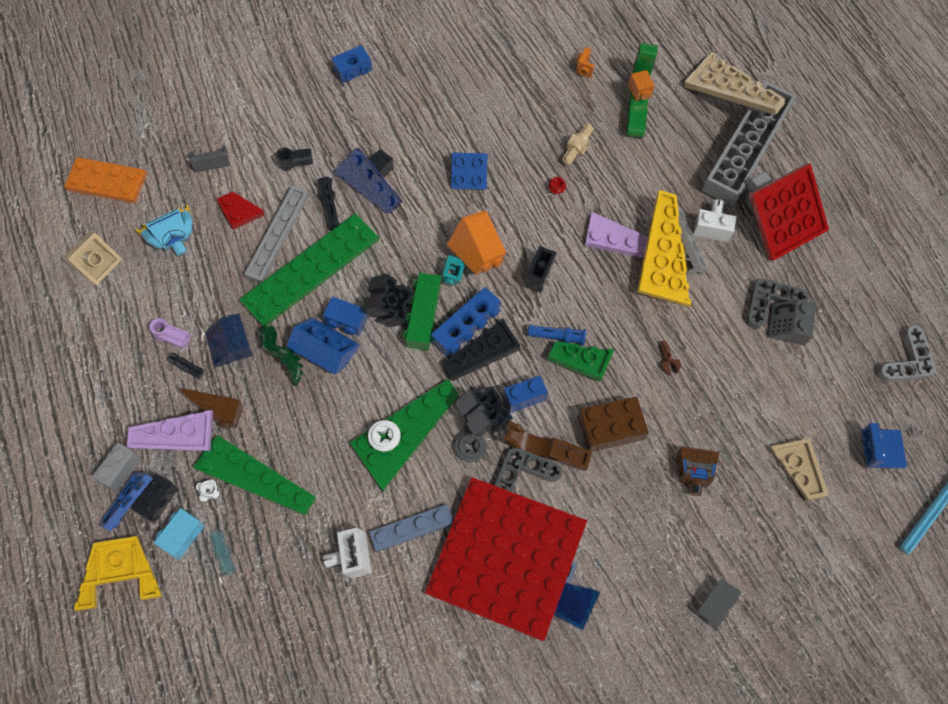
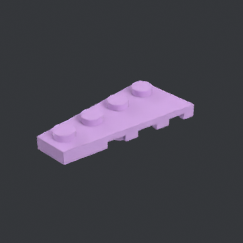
(614, 237)
(179, 433)

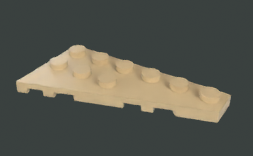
(730, 83)

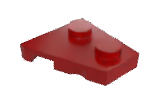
(239, 210)

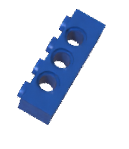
(482, 300)

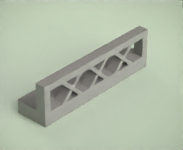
(692, 249)

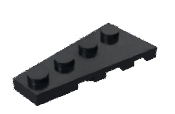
(488, 348)

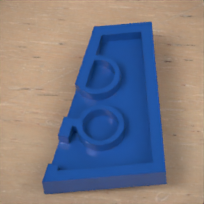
(125, 499)

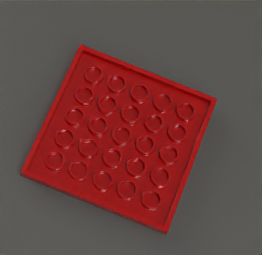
(507, 558)

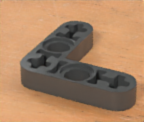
(766, 296)
(523, 465)

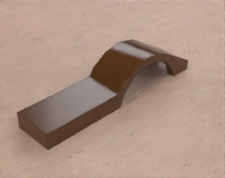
(548, 447)

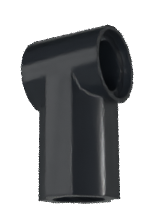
(289, 158)

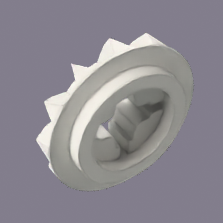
(381, 428)

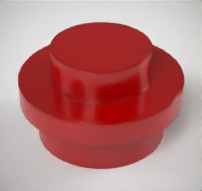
(557, 185)

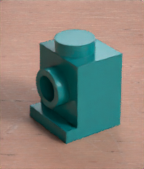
(454, 265)

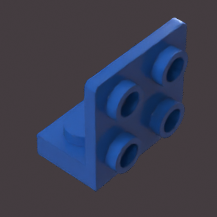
(469, 171)
(883, 447)

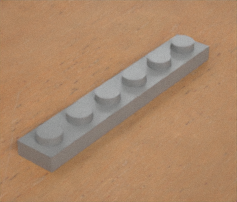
(276, 234)

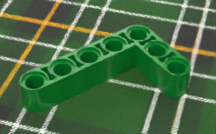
(638, 109)

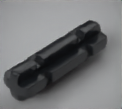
(185, 365)

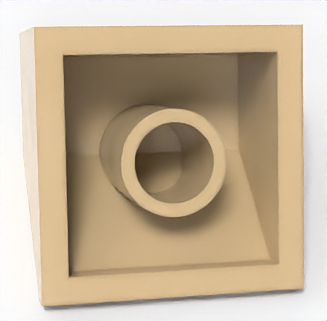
(92, 258)

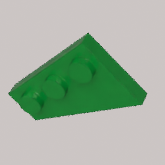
(583, 360)

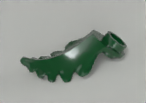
(286, 355)

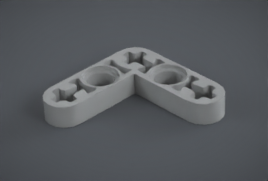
(916, 362)

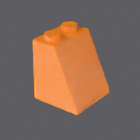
(477, 243)

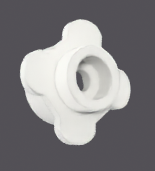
(211, 485)

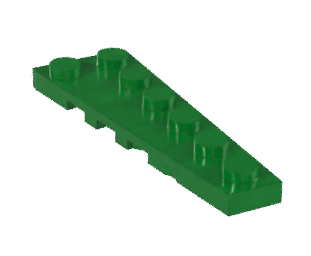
(243, 471)

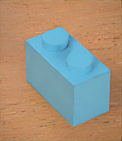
(179, 533)

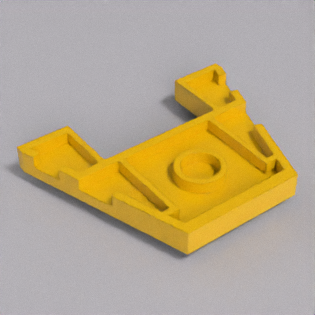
(116, 562)

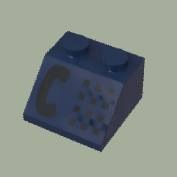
(228, 340)

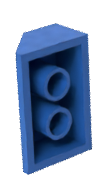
(322, 345)

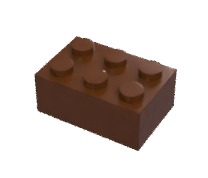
(612, 424)

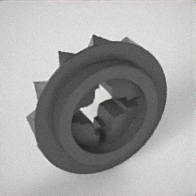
(468, 438)

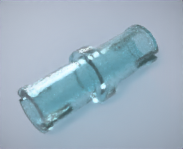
(223, 553)

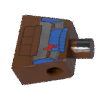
(696, 468)

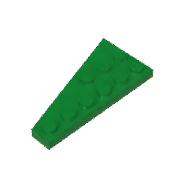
(415, 424)

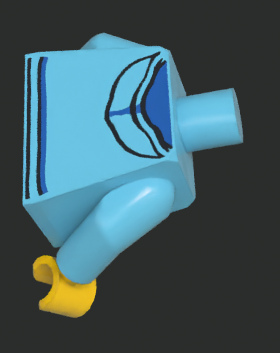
(169, 230)

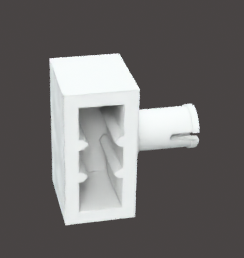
(714, 224)
(352, 554)

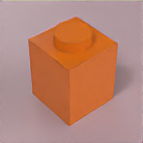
(641, 85)

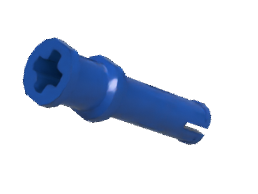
(566, 335)

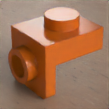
(583, 67)

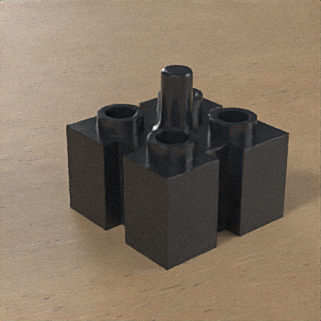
(387, 300)
(483, 411)

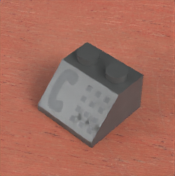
(792, 321)

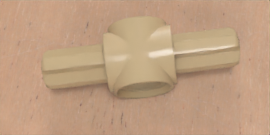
(577, 144)

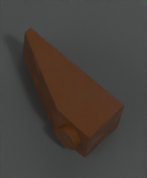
(225, 410)

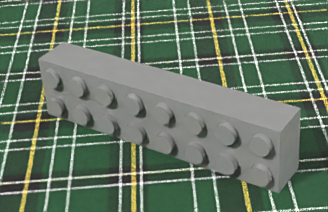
(746, 150)

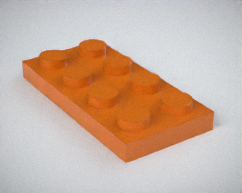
(105, 180)

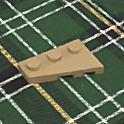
(802, 467)

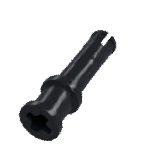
(327, 196)

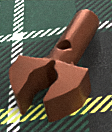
(669, 360)

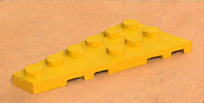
(664, 257)

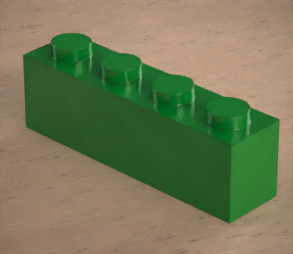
(423, 311)

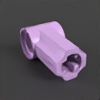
(170, 333)

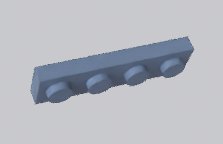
(411, 528)

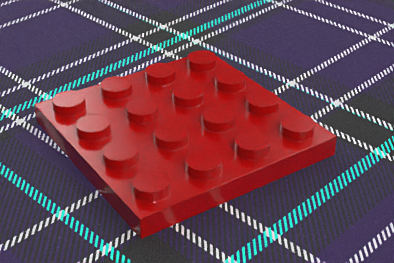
(789, 211)

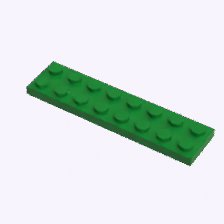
(309, 270)

